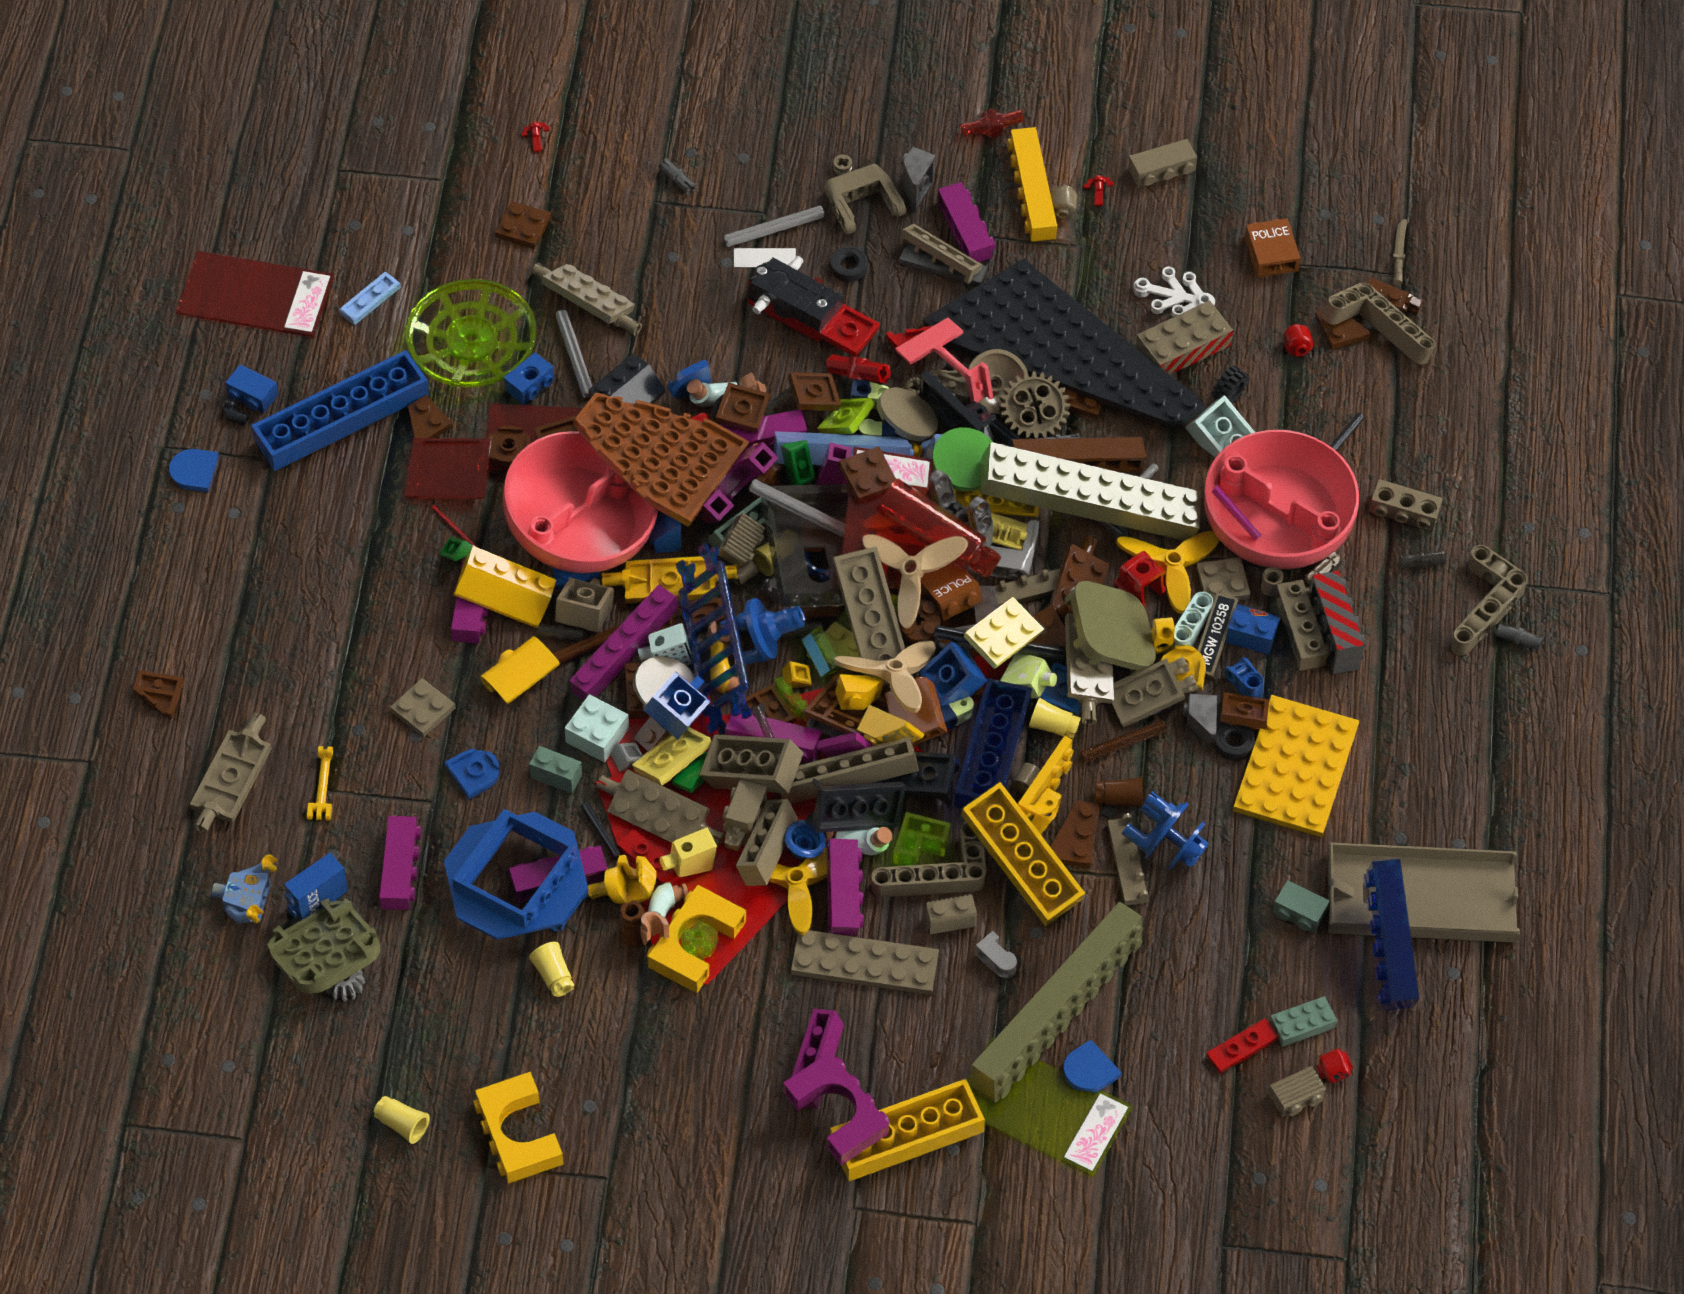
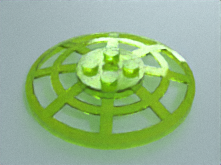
(468, 326)

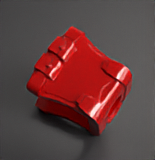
(1138, 573)

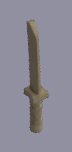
(1398, 256)

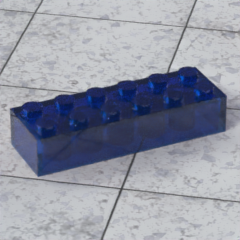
(993, 740)
(1392, 934)

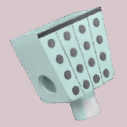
(668, 643)

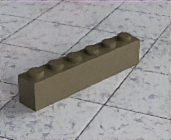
(855, 767)

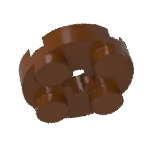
(504, 435)
(773, 476)
(923, 632)

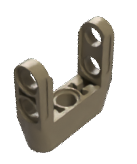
(857, 185)

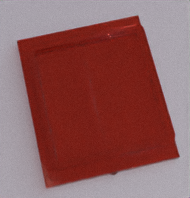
(448, 468)

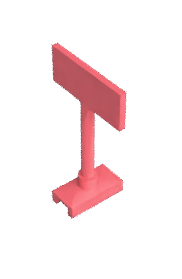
(932, 341)

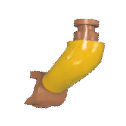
(724, 665)

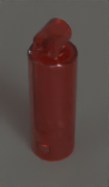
(932, 523)

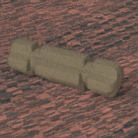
(1323, 566)

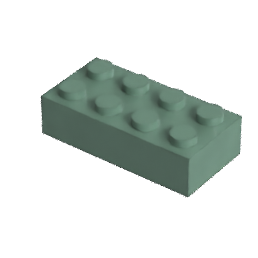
(1303, 1021)

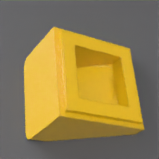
(797, 675)

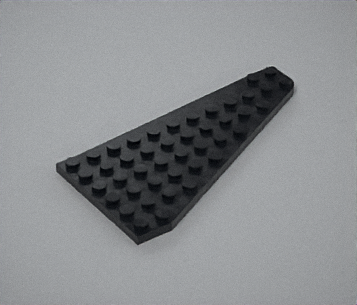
(1064, 340)

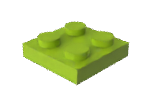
(848, 417)

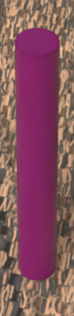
(1236, 513)

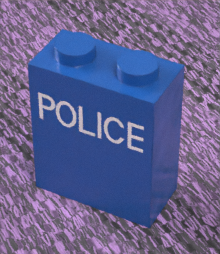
(316, 883)

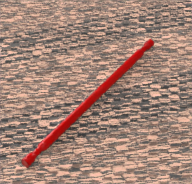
(453, 526)

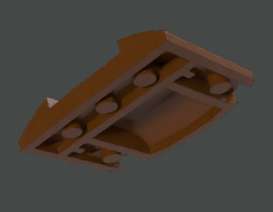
(828, 711)

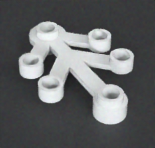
(1176, 296)

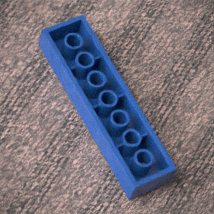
(340, 410)

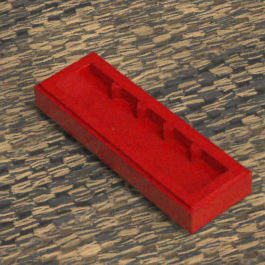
(635, 845)
(1242, 1046)

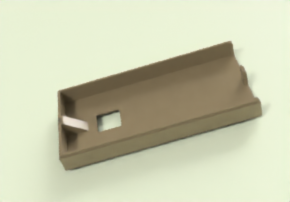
(1446, 891)

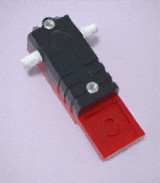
(808, 306)

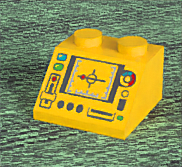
(883, 727)

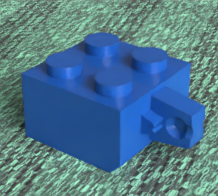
(677, 704)

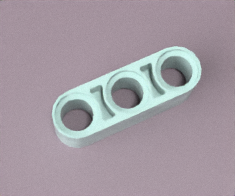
(1195, 614)

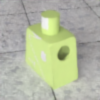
(1029, 672)

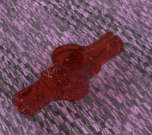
(992, 123)

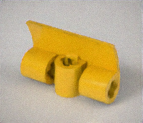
(519, 669)

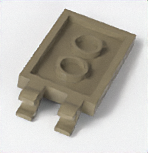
(1151, 690)

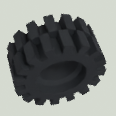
(1231, 384)

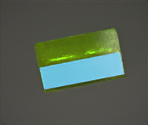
(820, 652)

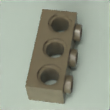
(1415, 503)

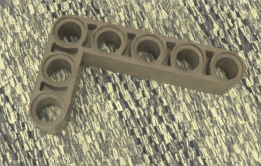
(1382, 315)
(938, 872)

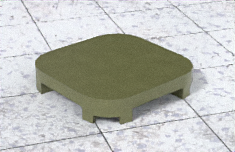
(1111, 626)
(324, 947)

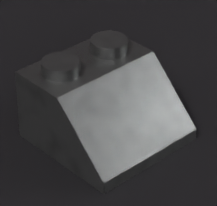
(917, 175)

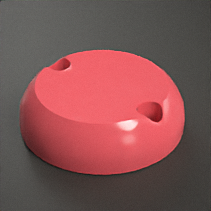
(1290, 491)
(573, 506)

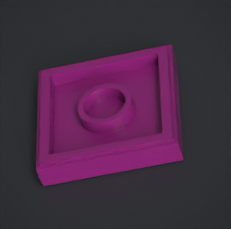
(843, 744)

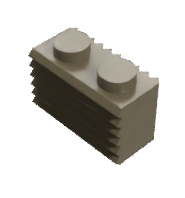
(741, 541)
(951, 914)
(1297, 1092)

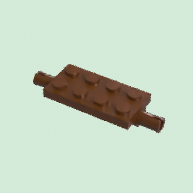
(1077, 567)

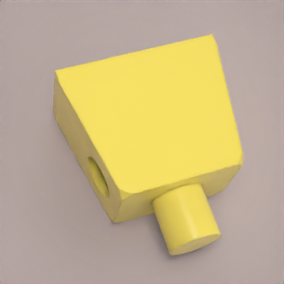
(691, 854)

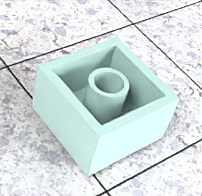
(596, 728)

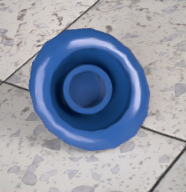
(803, 841)

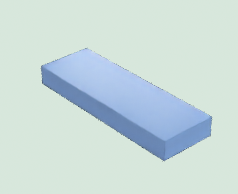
(369, 298)

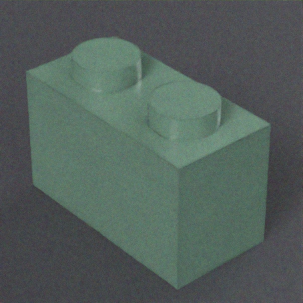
(555, 769)
(1300, 907)

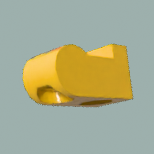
(1163, 633)

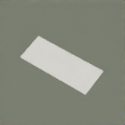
(757, 256)

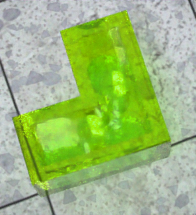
(920, 835)

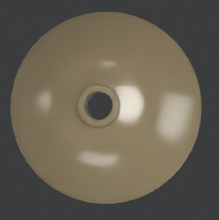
(1002, 368)

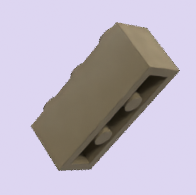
(1162, 163)

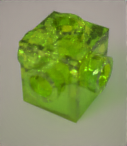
(700, 940)

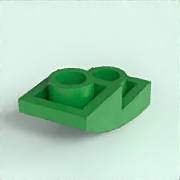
(689, 777)

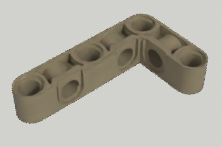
(1498, 601)

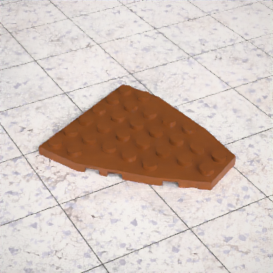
(660, 454)

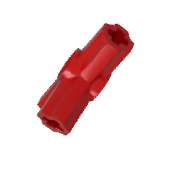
(858, 368)

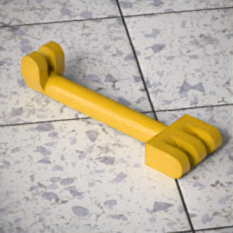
(320, 805)

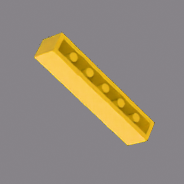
(1033, 184)

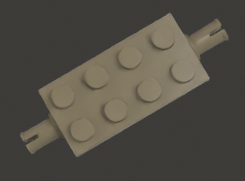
(589, 295)
(1085, 681)
(231, 775)
(656, 807)

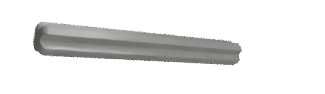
(773, 226)
(574, 352)
(797, 507)

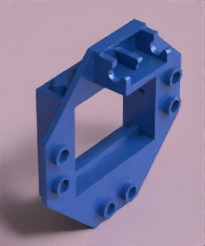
(550, 904)

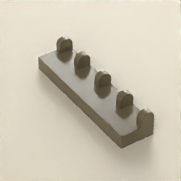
(940, 251)
(1027, 588)
(1127, 863)

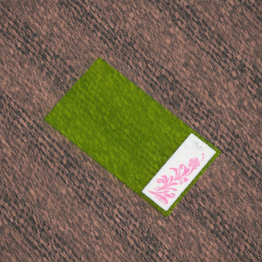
(1057, 1118)

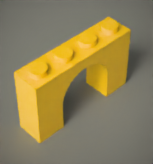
(671, 959)
(516, 1158)

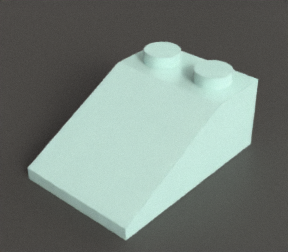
(1218, 426)

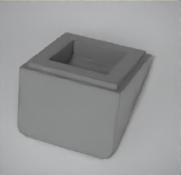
(625, 755)

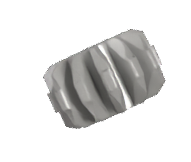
(352, 985)

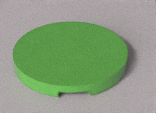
(960, 457)

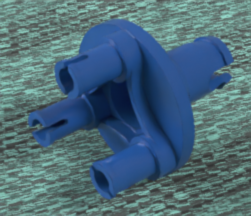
(766, 628)

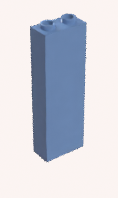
(819, 443)

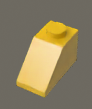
(858, 691)

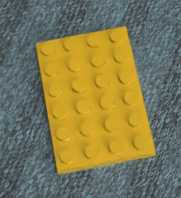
(1296, 766)

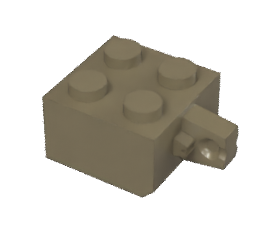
(584, 604)
(743, 813)

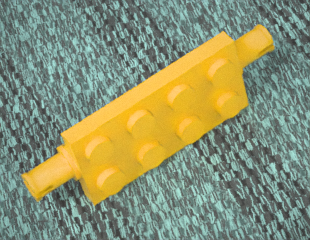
(644, 575)

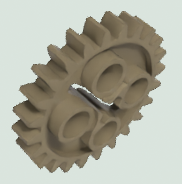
(1052, 402)

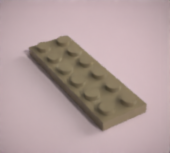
(869, 605)
(865, 962)

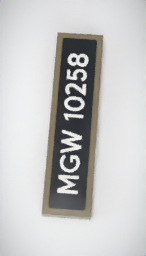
(1216, 631)

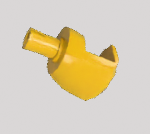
(626, 883)

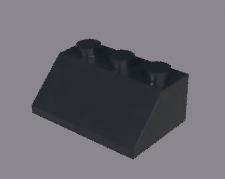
(632, 381)

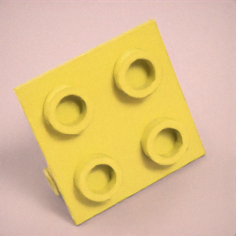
(1009, 532)

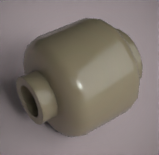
(1064, 201)

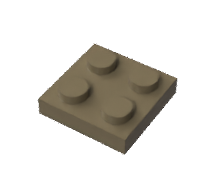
(1224, 577)
(422, 707)

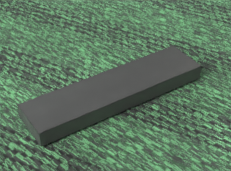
(923, 262)

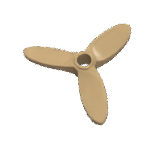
(928, 560)
(896, 671)

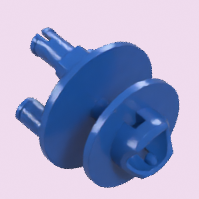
(1165, 817)

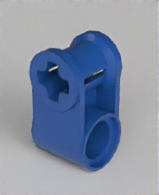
(1243, 676)

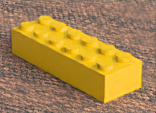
(1022, 854)
(919, 1128)

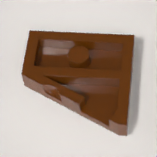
(1343, 333)
(159, 691)

